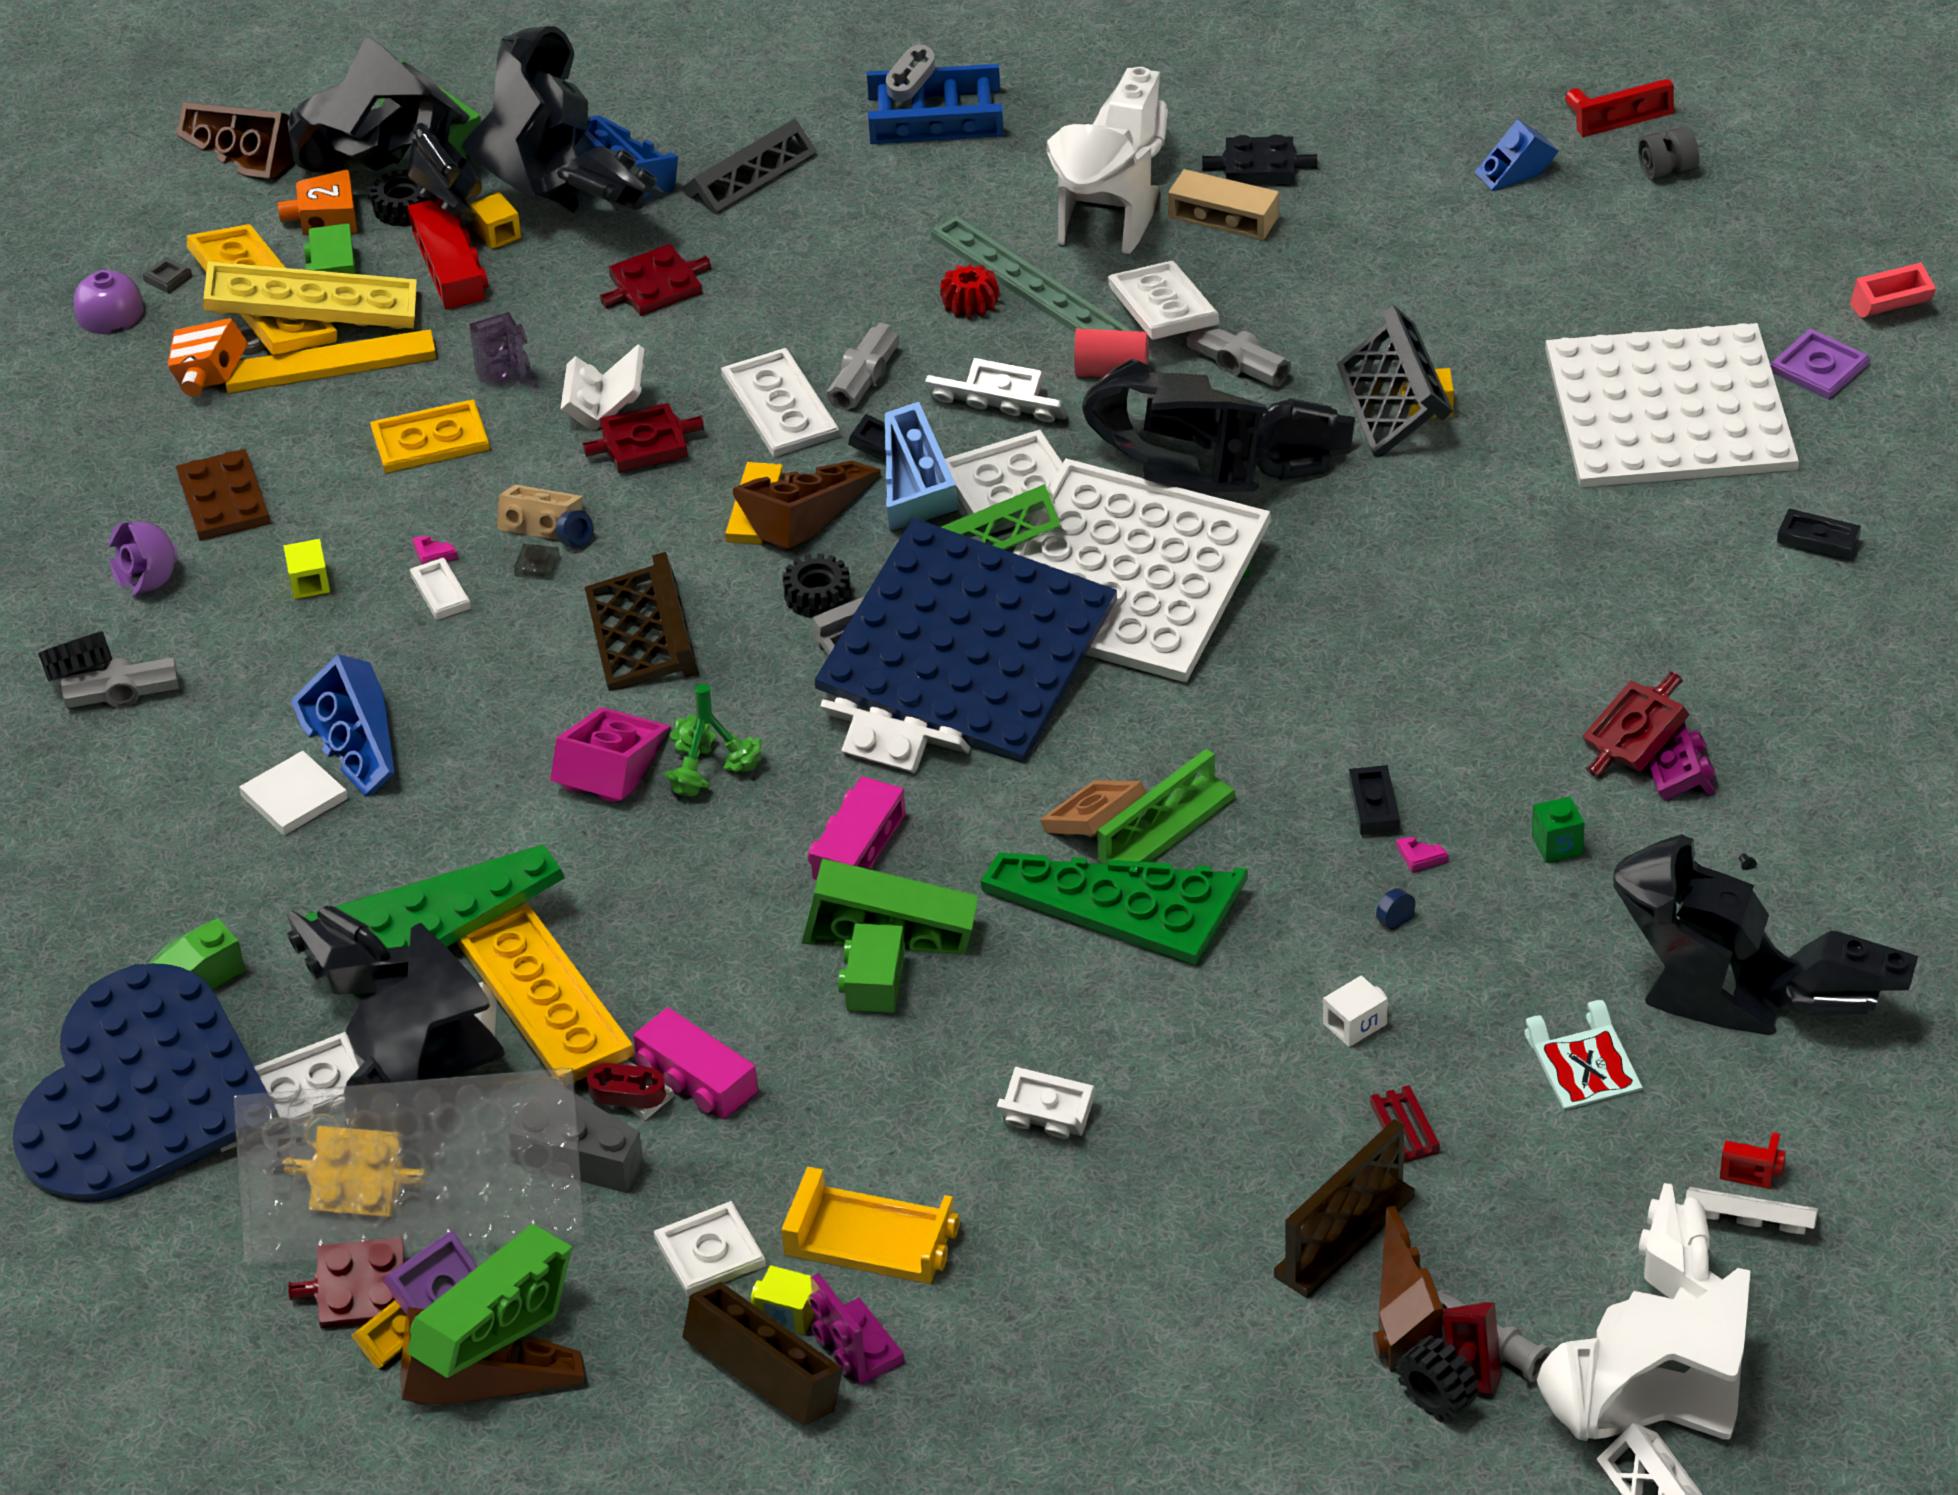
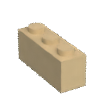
(1223, 204)

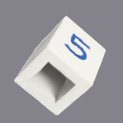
(1355, 1010)

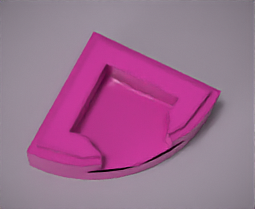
(432, 550)
(1421, 855)

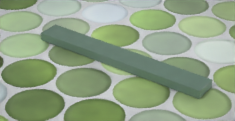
(1023, 277)

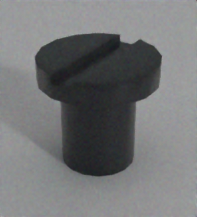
(1747, 862)

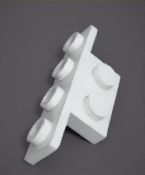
(1001, 386)
(889, 741)

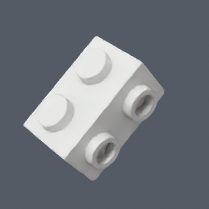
(1047, 1102)

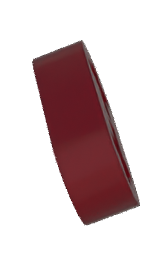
(626, 1085)

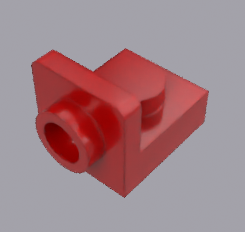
(1751, 1163)

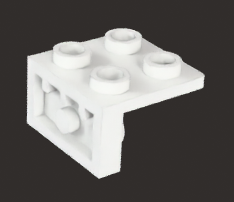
(593, 396)

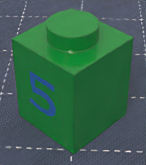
(1558, 829)

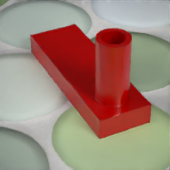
(1621, 107)

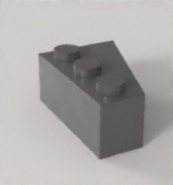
(607, 1148)

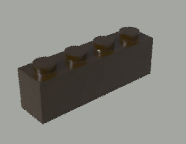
(762, 1353)

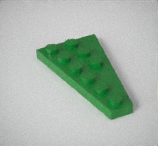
(457, 900)
(1130, 900)

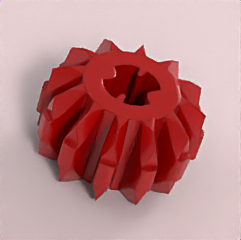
(969, 290)

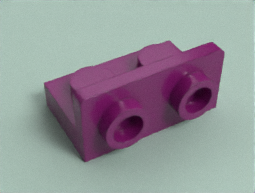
(1682, 764)

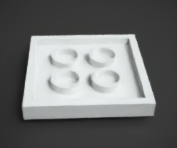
(1003, 471)

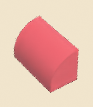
(1892, 290)
(1103, 350)

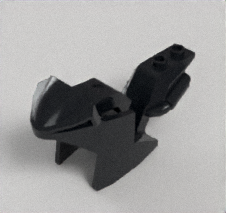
(415, 112)
(544, 157)
(1282, 440)
(1725, 925)
(422, 1006)

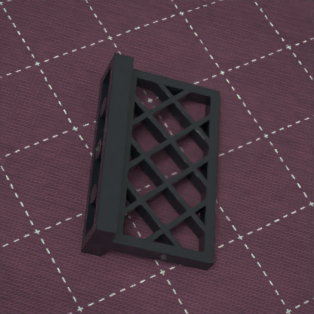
(1414, 367)

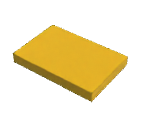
(429, 436)

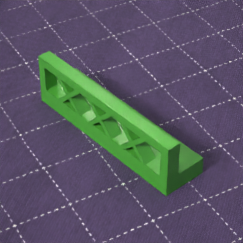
(1010, 511)
(1165, 819)

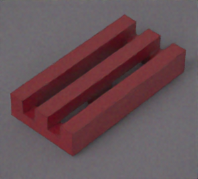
(1394, 1100)

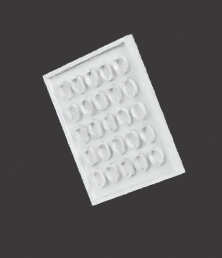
(1670, 405)
(1161, 549)

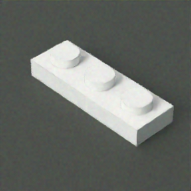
(1753, 1211)

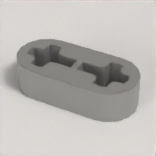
(905, 69)

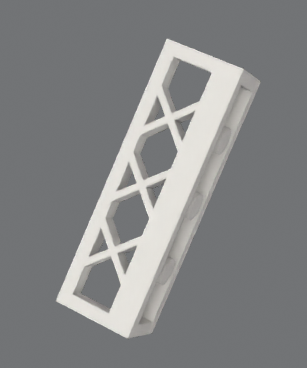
(1649, 1454)

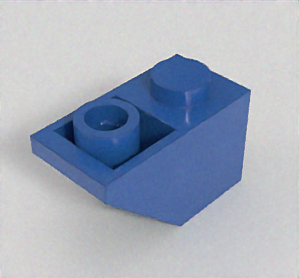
(1516, 157)

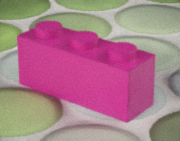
(860, 826)
(695, 1063)

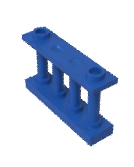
(938, 122)

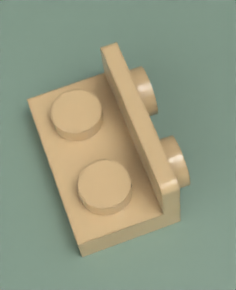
(534, 510)

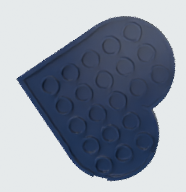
(139, 1087)

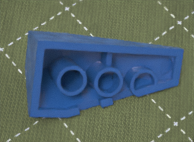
(349, 715)

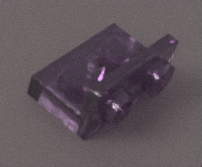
(499, 348)

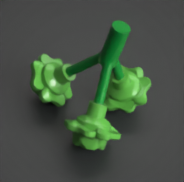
(695, 738)

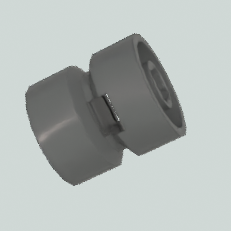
(1674, 152)

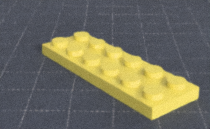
(309, 295)

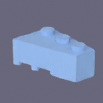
(915, 469)

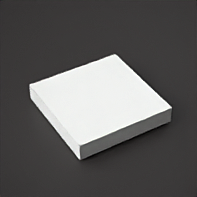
(293, 792)
(709, 1248)

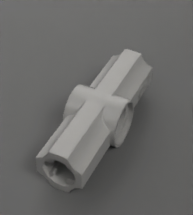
(1240, 354)
(863, 367)
(119, 682)

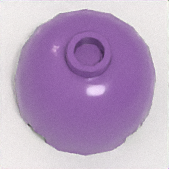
(107, 302)
(141, 549)

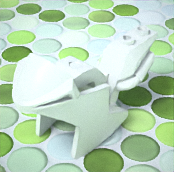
(1113, 155)
(1615, 1379)

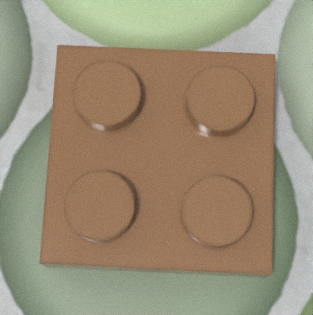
(1092, 807)

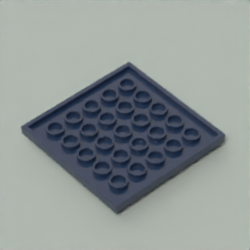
(967, 639)

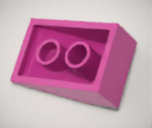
(606, 753)

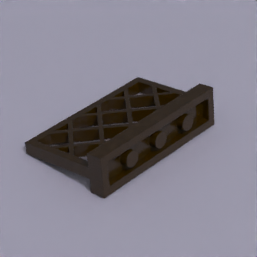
(672, 625)
(1345, 1212)

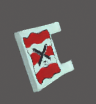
(1585, 1064)

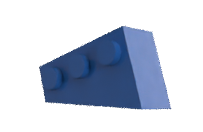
(614, 137)

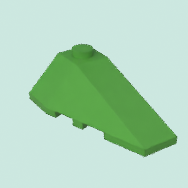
(207, 952)

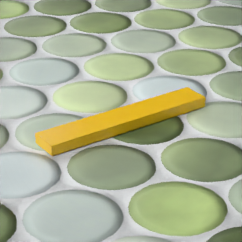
(331, 361)

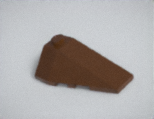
(246, 137)
(802, 503)
(1407, 1296)
(509, 1371)

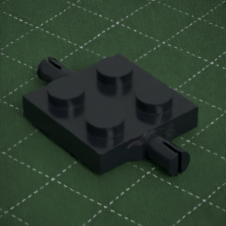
(1260, 160)

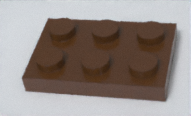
(222, 494)

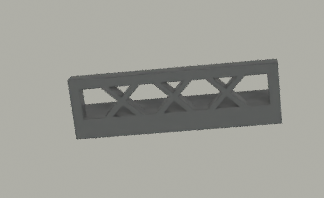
(743, 158)

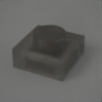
(536, 561)

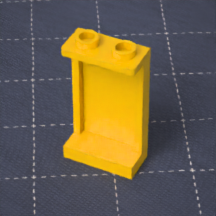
(868, 1230)

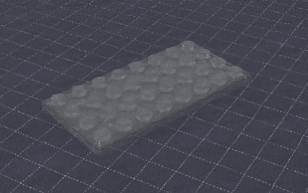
(408, 1163)

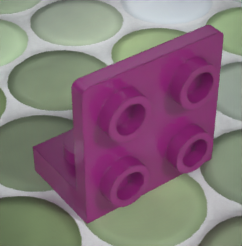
(852, 1333)

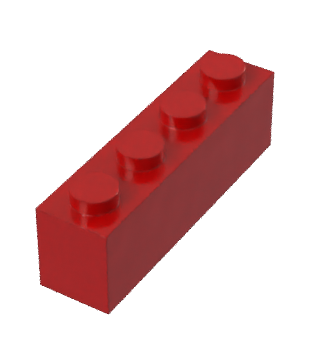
(448, 254)

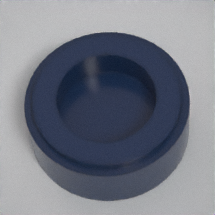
(574, 528)
(1395, 908)

